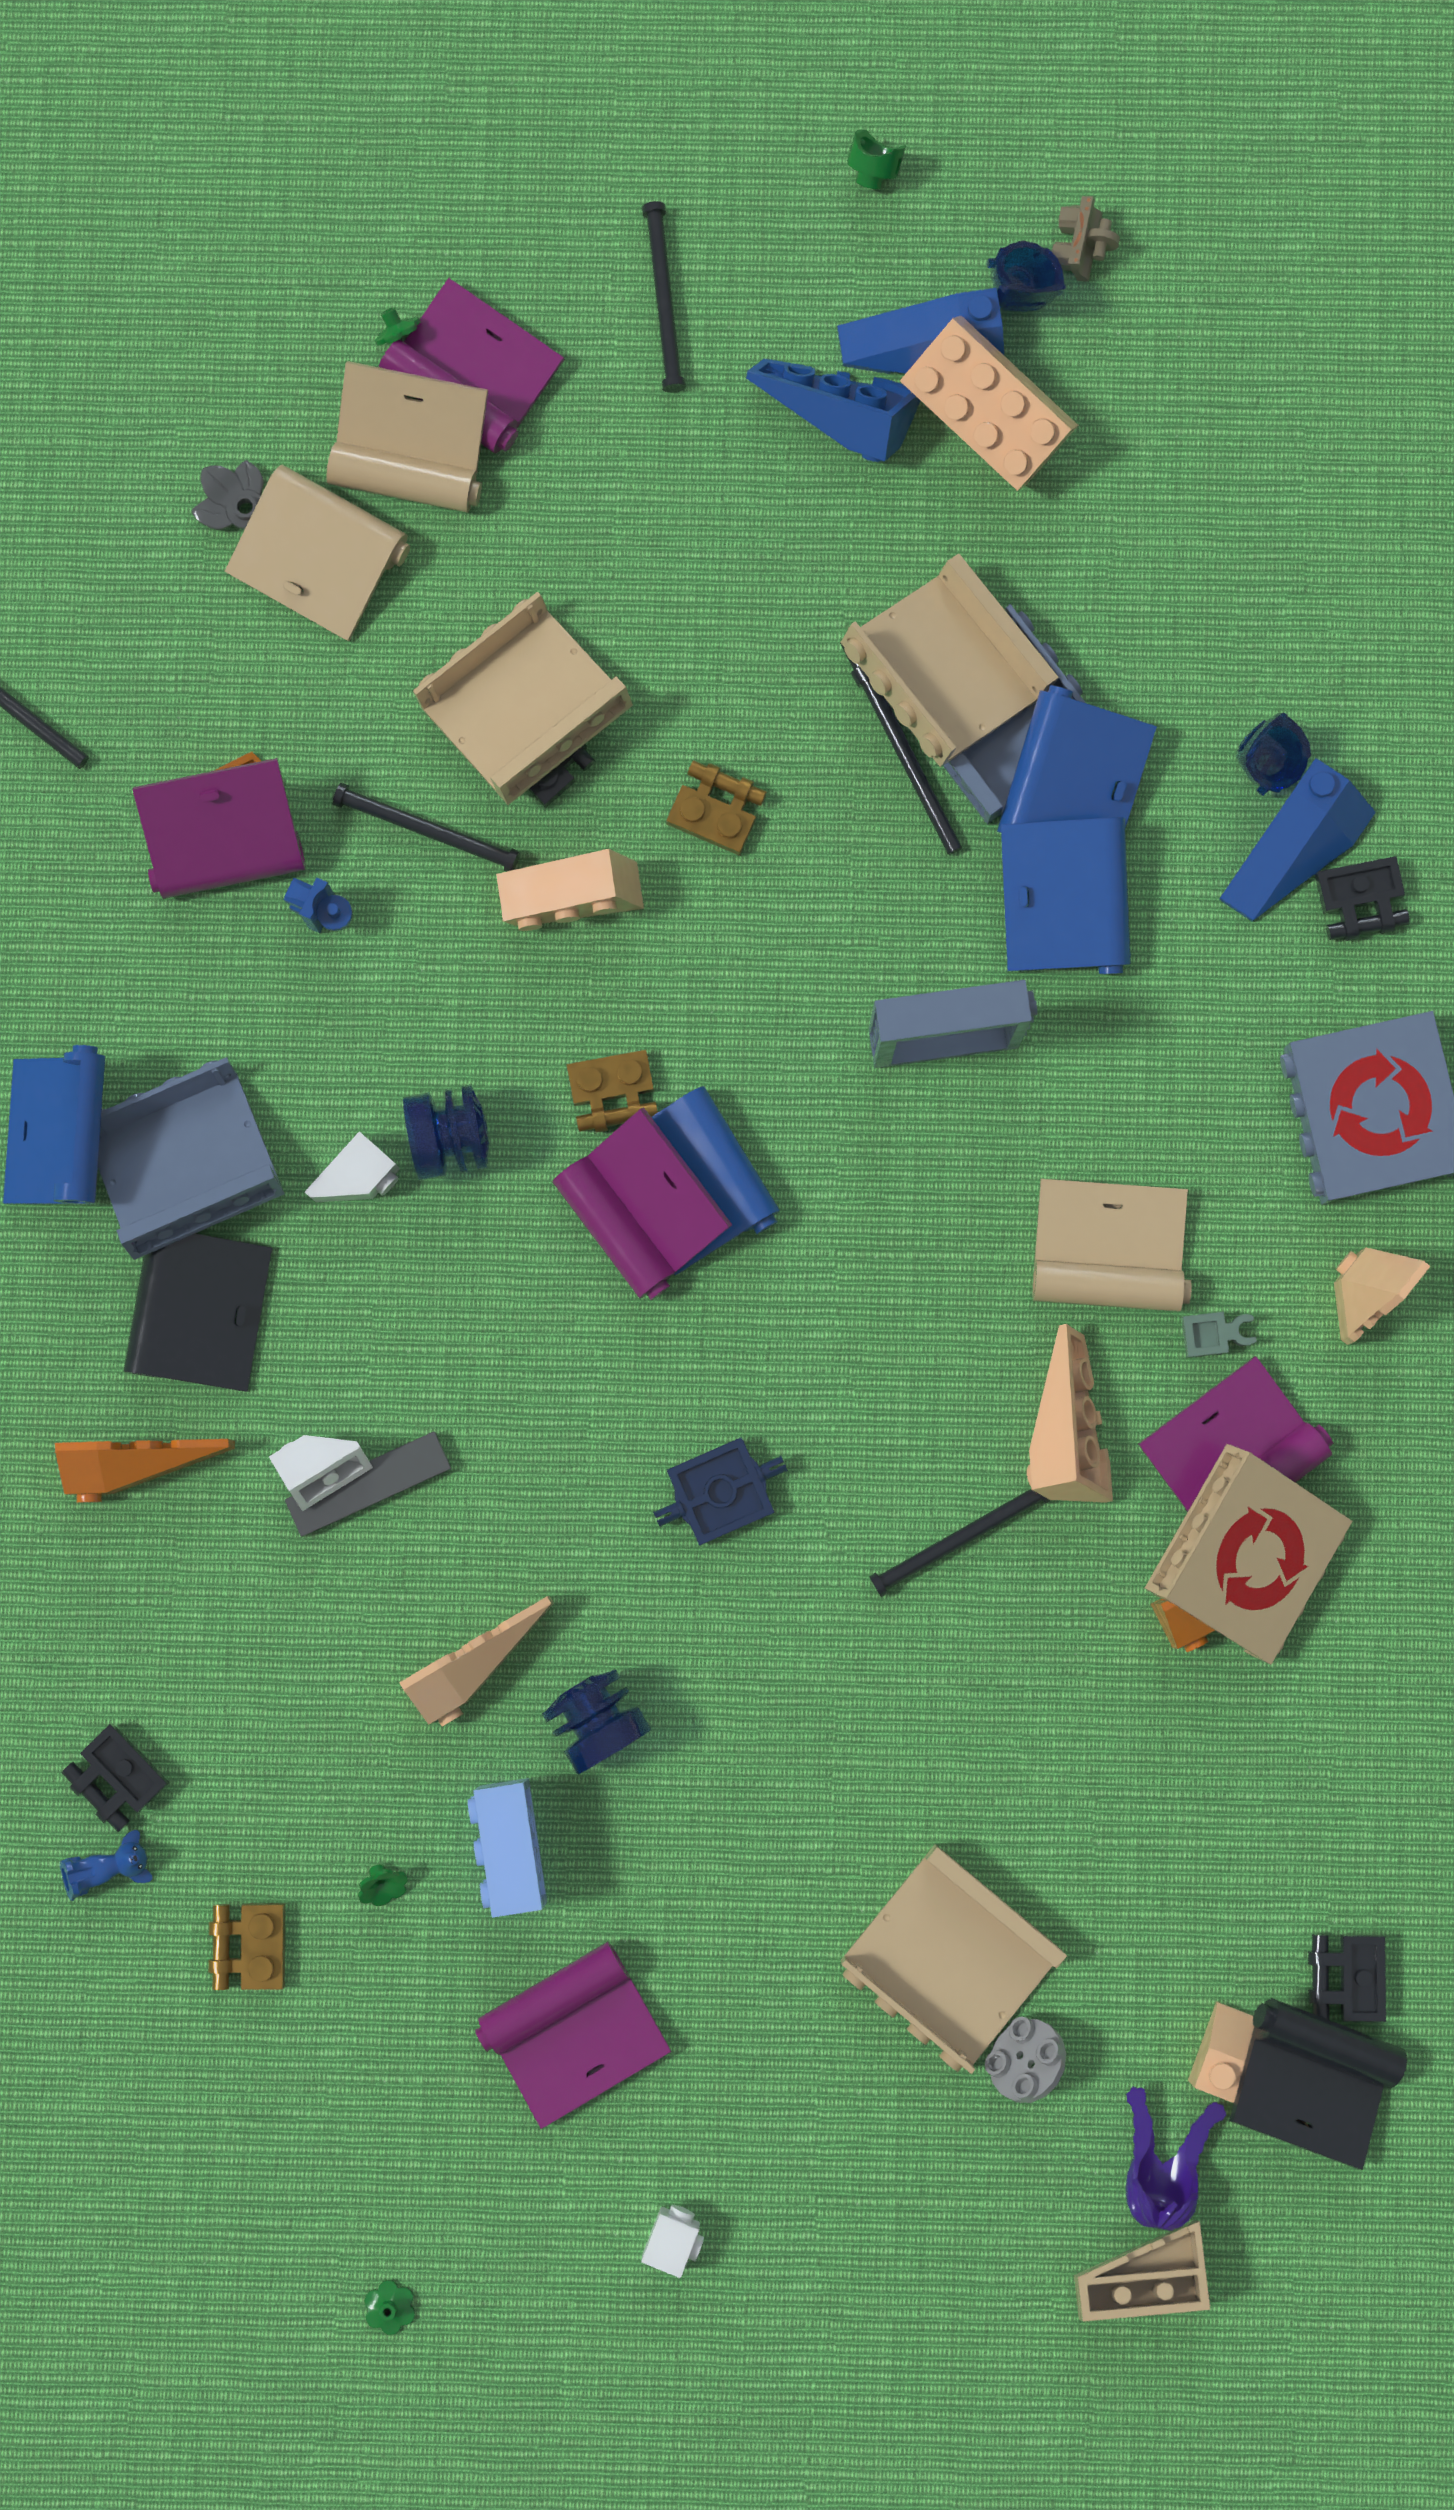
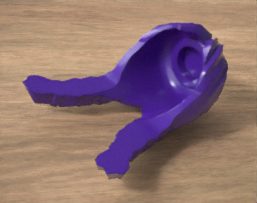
(1167, 2192)

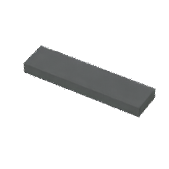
(389, 1476)

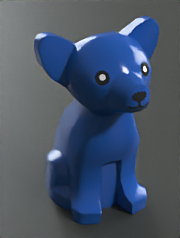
(85, 1873)

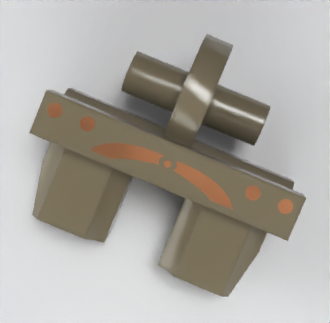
(1090, 238)

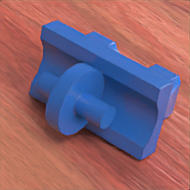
(318, 905)

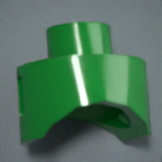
(873, 160)

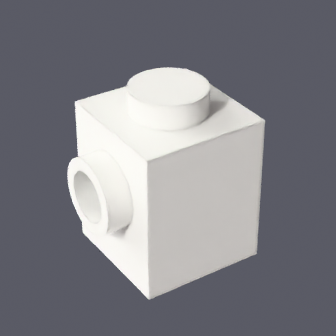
(673, 2240)

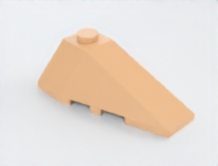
(1372, 1286)

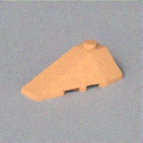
(1065, 1443)
(457, 1676)
(1223, 2053)

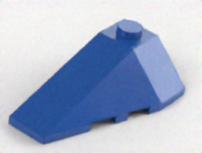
(901, 336)
(855, 414)
(1307, 834)

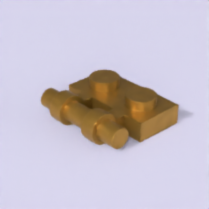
(713, 819)
(610, 1079)
(261, 1946)

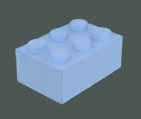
(508, 1848)

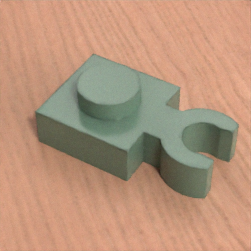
(1210, 1334)

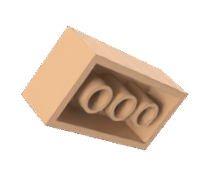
(988, 402)

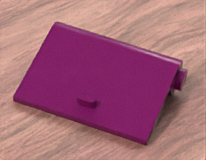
(455, 348)
(218, 829)
(642, 1204)
(1249, 1416)
(569, 2026)

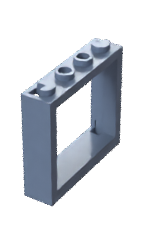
(950, 1023)

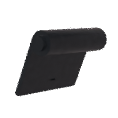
(189, 1309)
(1318, 2075)

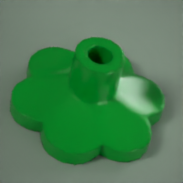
(395, 327)
(382, 1886)
(392, 2297)

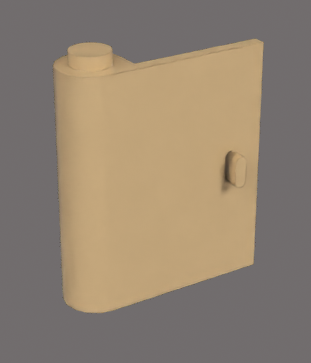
(408, 445)
(319, 544)
(1110, 1254)

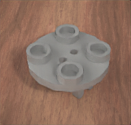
(1014, 2075)

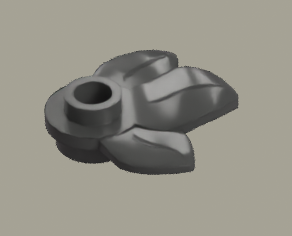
(226, 494)

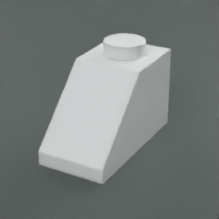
(355, 1174)
(318, 1467)

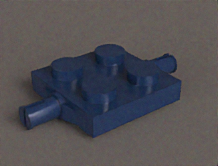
(720, 1491)

